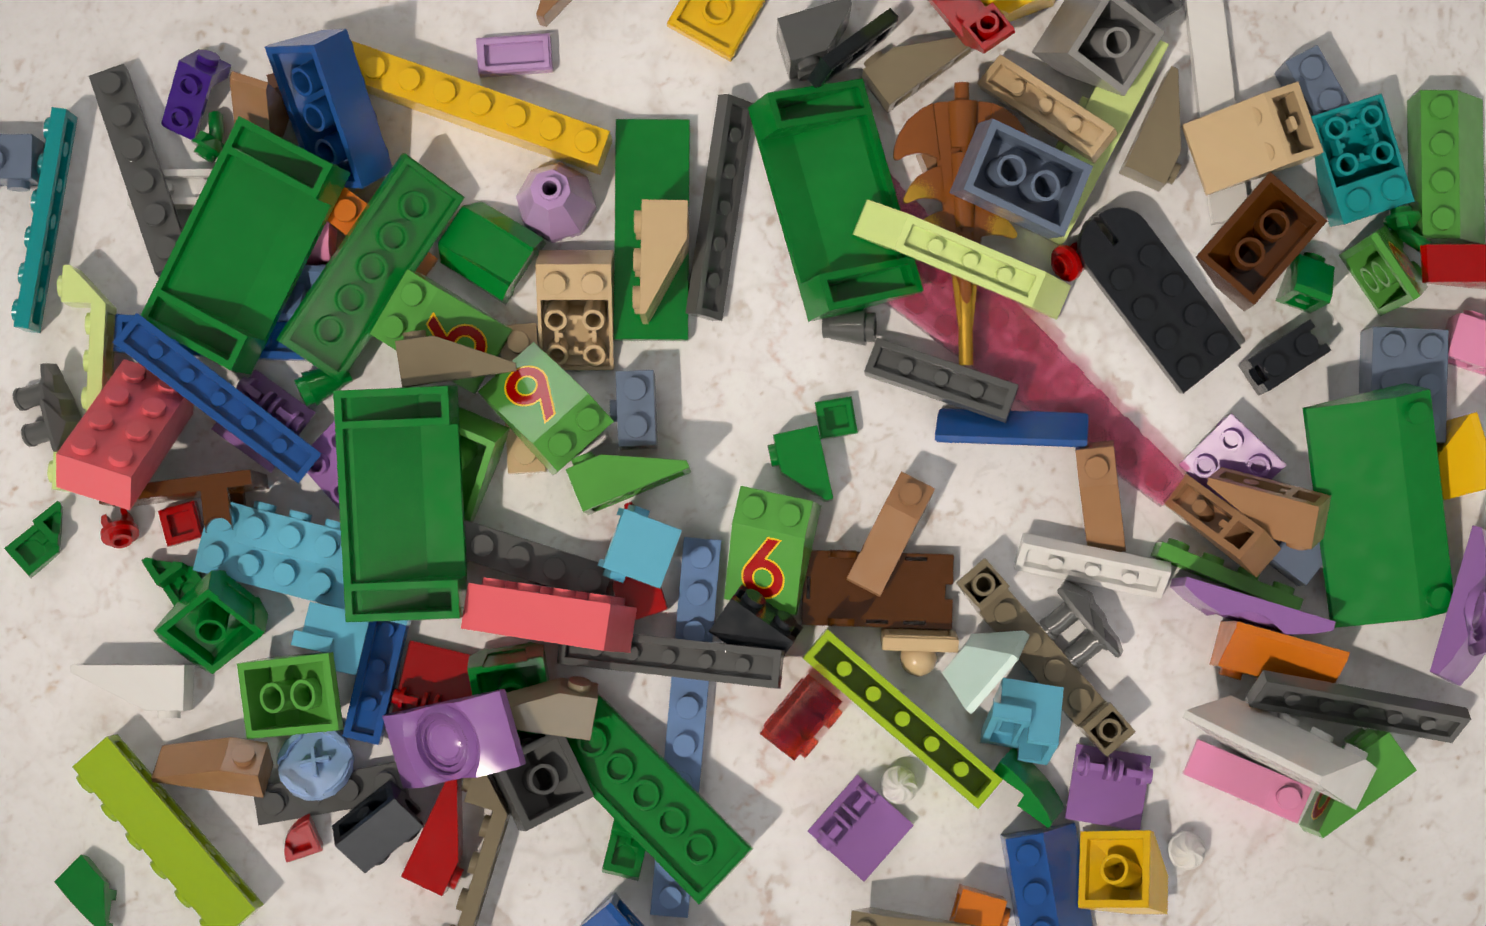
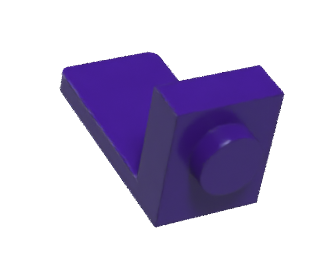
(191, 91)

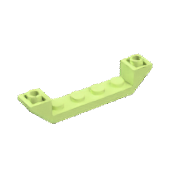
(962, 258)
(98, 361)

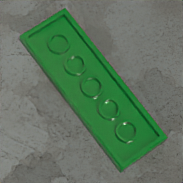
(649, 165)
(368, 266)
(657, 805)

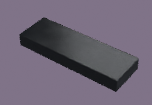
(853, 48)

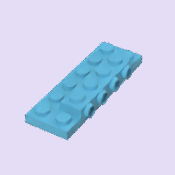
(277, 553)

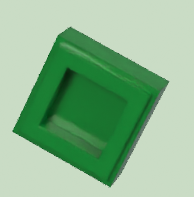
(836, 418)

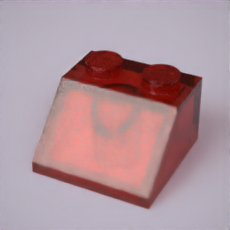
(801, 717)

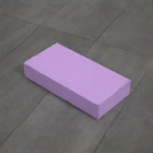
(514, 55)

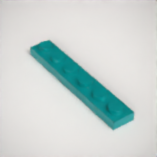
(47, 208)

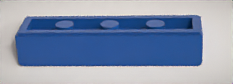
(1021, 428)

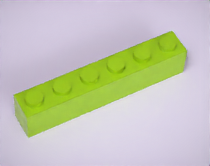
(902, 718)
(165, 834)

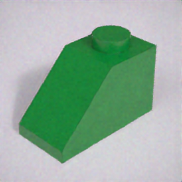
(1307, 283)
(802, 460)

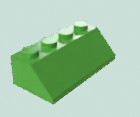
(1447, 165)

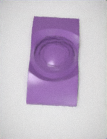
(1248, 609)
(1464, 628)
(454, 739)

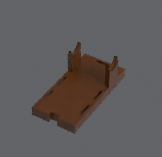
(215, 492)
(911, 594)

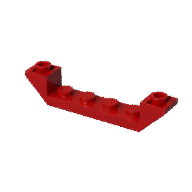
(974, 23)

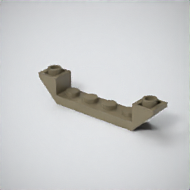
(1044, 659)
(486, 794)

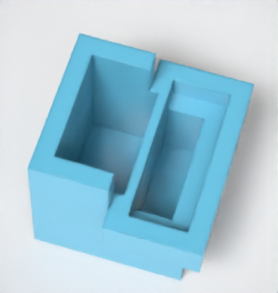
(640, 548)
(329, 632)
(1025, 718)

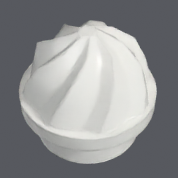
(899, 785)
(1186, 850)

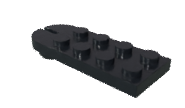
(1154, 297)

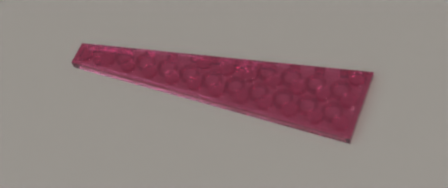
(1020, 352)

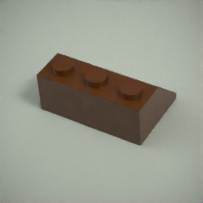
(1259, 241)

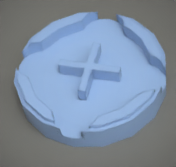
(315, 764)

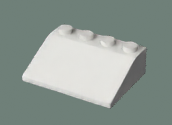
(1287, 748)

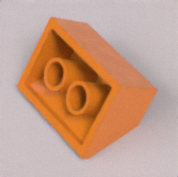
(1252, 649)

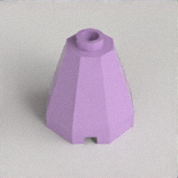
(556, 202)

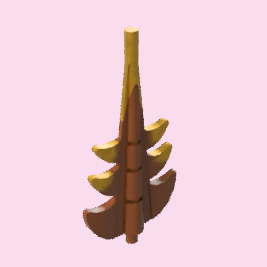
(945, 133)

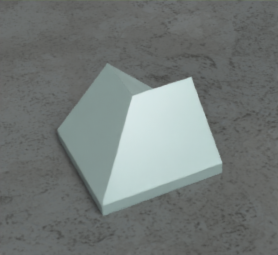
(983, 665)

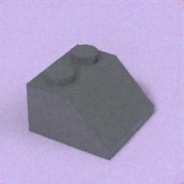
(811, 35)
(545, 784)

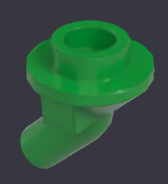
(210, 145)
(1402, 221)

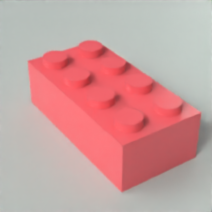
(122, 437)
(549, 615)

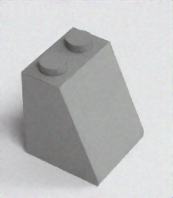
(1099, 43)

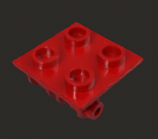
(431, 677)

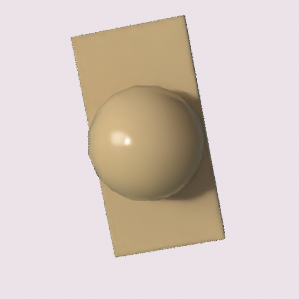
(919, 646)

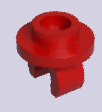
(1066, 262)
(120, 532)

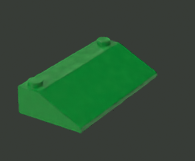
(821, 170)
(244, 246)
(401, 503)
(1386, 509)

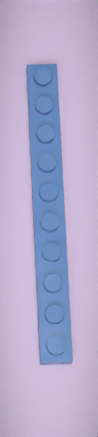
(688, 696)

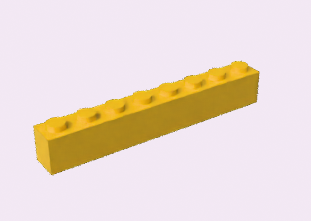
(483, 109)

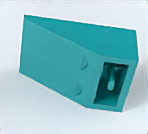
(1359, 162)

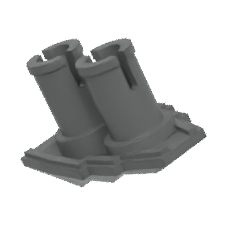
(57, 408)
(1081, 606)

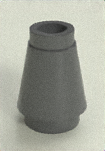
(852, 327)

